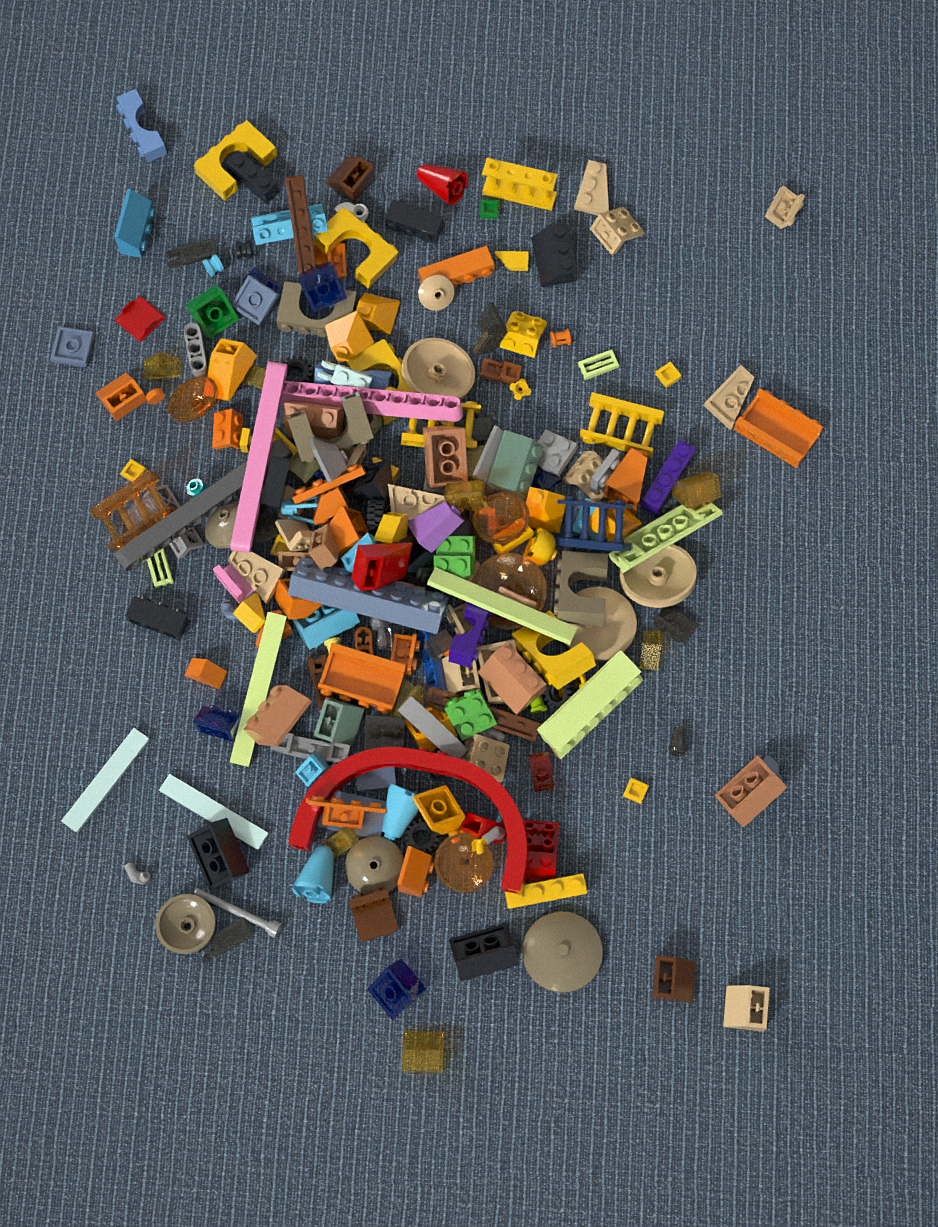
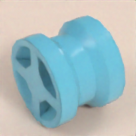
(213, 265)

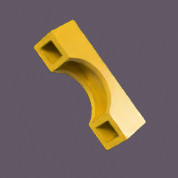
(548, 891)

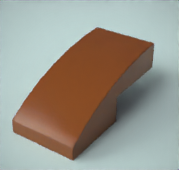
(500, 372)

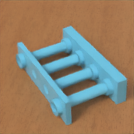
(279, 226)

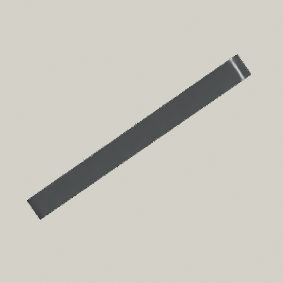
(190, 514)

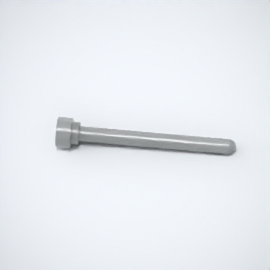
(272, 927)

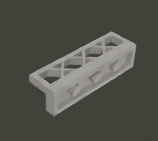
(181, 545)

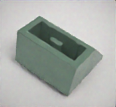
(339, 721)

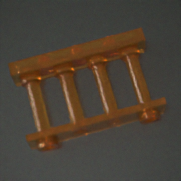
(117, 502)

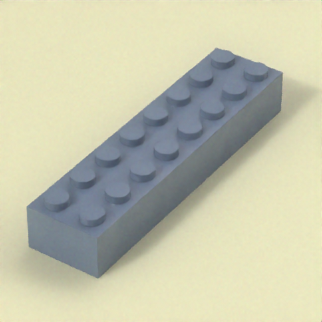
(390, 603)

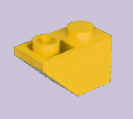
(392, 528)

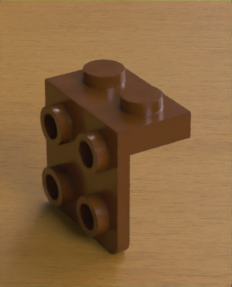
(373, 914)

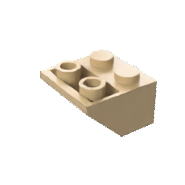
(459, 677)
(746, 1007)

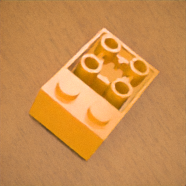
(229, 365)

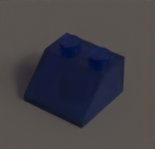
(322, 286)
(217, 723)
(396, 988)

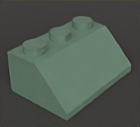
(515, 464)

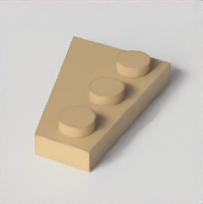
(593, 190)
(412, 501)
(258, 572)

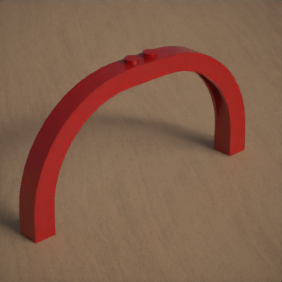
(440, 763)

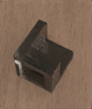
(438, 645)

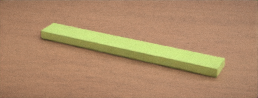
(502, 606)
(258, 685)

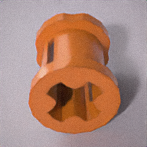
(560, 338)

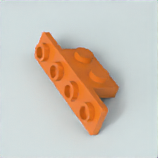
(342, 813)

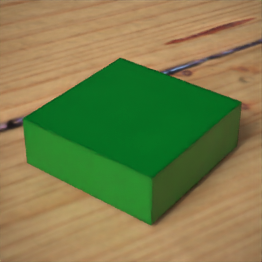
(489, 209)

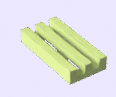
(615, 365)
(163, 581)

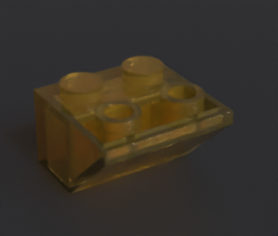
(697, 489)
(467, 495)

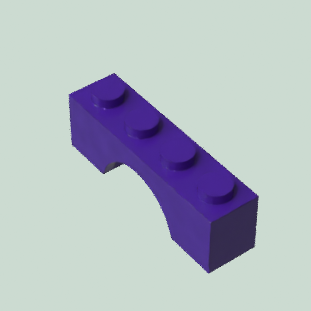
(664, 482)
(465, 646)

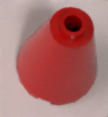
(444, 182)

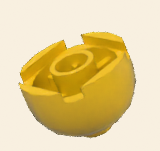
(541, 548)

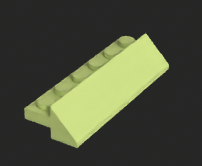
(663, 533)
(590, 704)

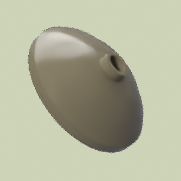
(221, 525)
(374, 850)
(176, 915)

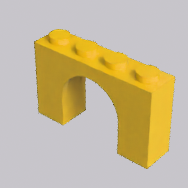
(243, 138)
(345, 226)
(380, 357)
(556, 669)

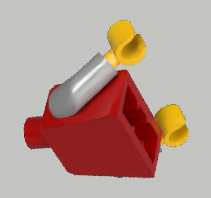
(484, 828)

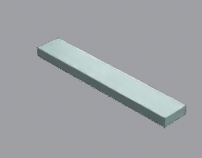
(105, 780)
(213, 811)

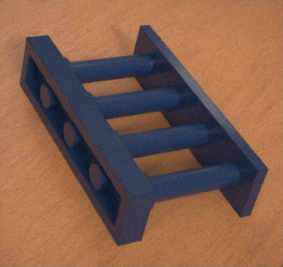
(585, 541)

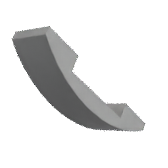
(432, 728)
(304, 747)

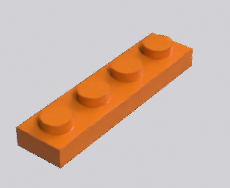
(320, 486)

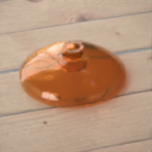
(193, 399)
(502, 509)
(457, 874)

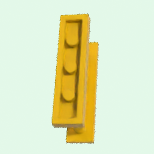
(519, 184)
(621, 407)
(411, 437)

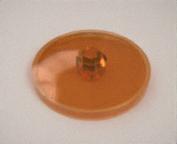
(516, 574)

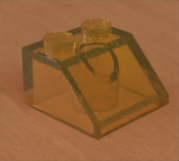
(423, 1052)

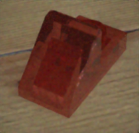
(541, 771)

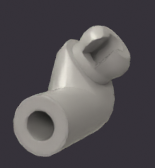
(493, 733)
(137, 876)

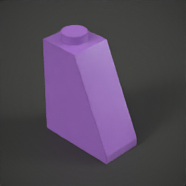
(435, 525)

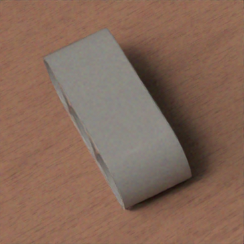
(193, 343)

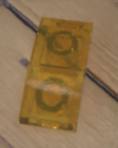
(255, 376)

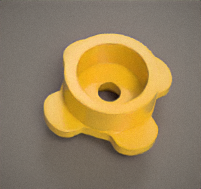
(520, 384)

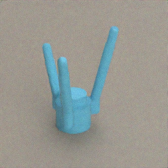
(290, 509)

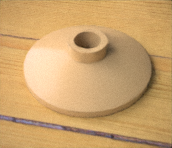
(430, 287)

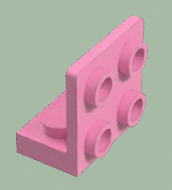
(233, 582)

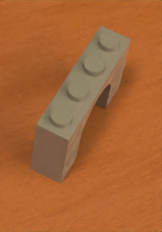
(292, 319)
(356, 429)
(574, 608)

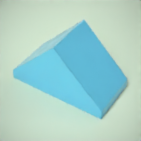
(312, 768)

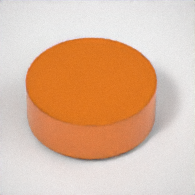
(155, 396)

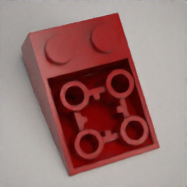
(380, 564)
(542, 849)

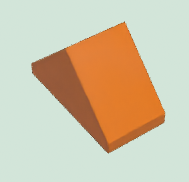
(206, 672)

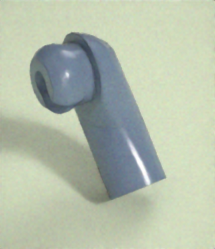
(227, 609)

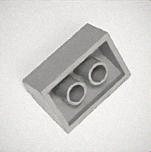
(487, 459)

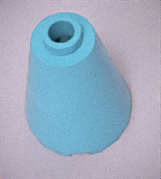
(400, 811)
(317, 876)

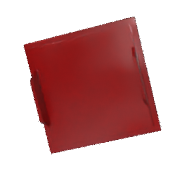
(139, 318)

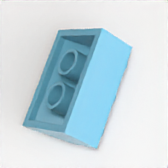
(324, 624)

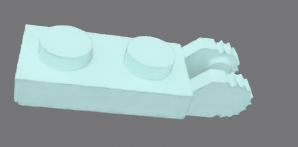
(345, 376)

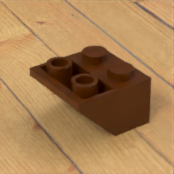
(351, 177)
(673, 979)

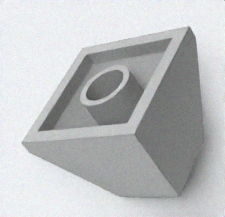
(329, 458)

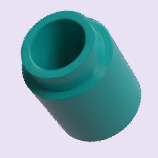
(195, 487)

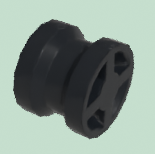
(244, 249)

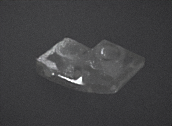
(150, 506)
(384, 639)

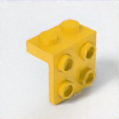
(523, 333)

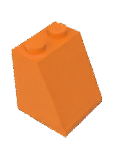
(628, 479)
(348, 528)

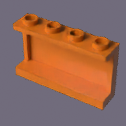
(778, 428)
(361, 678)

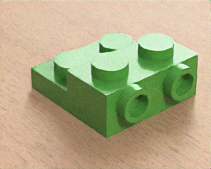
(456, 556)
(470, 713)

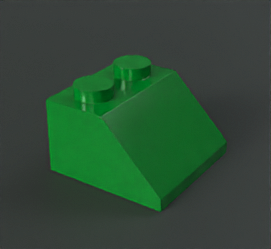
(212, 311)

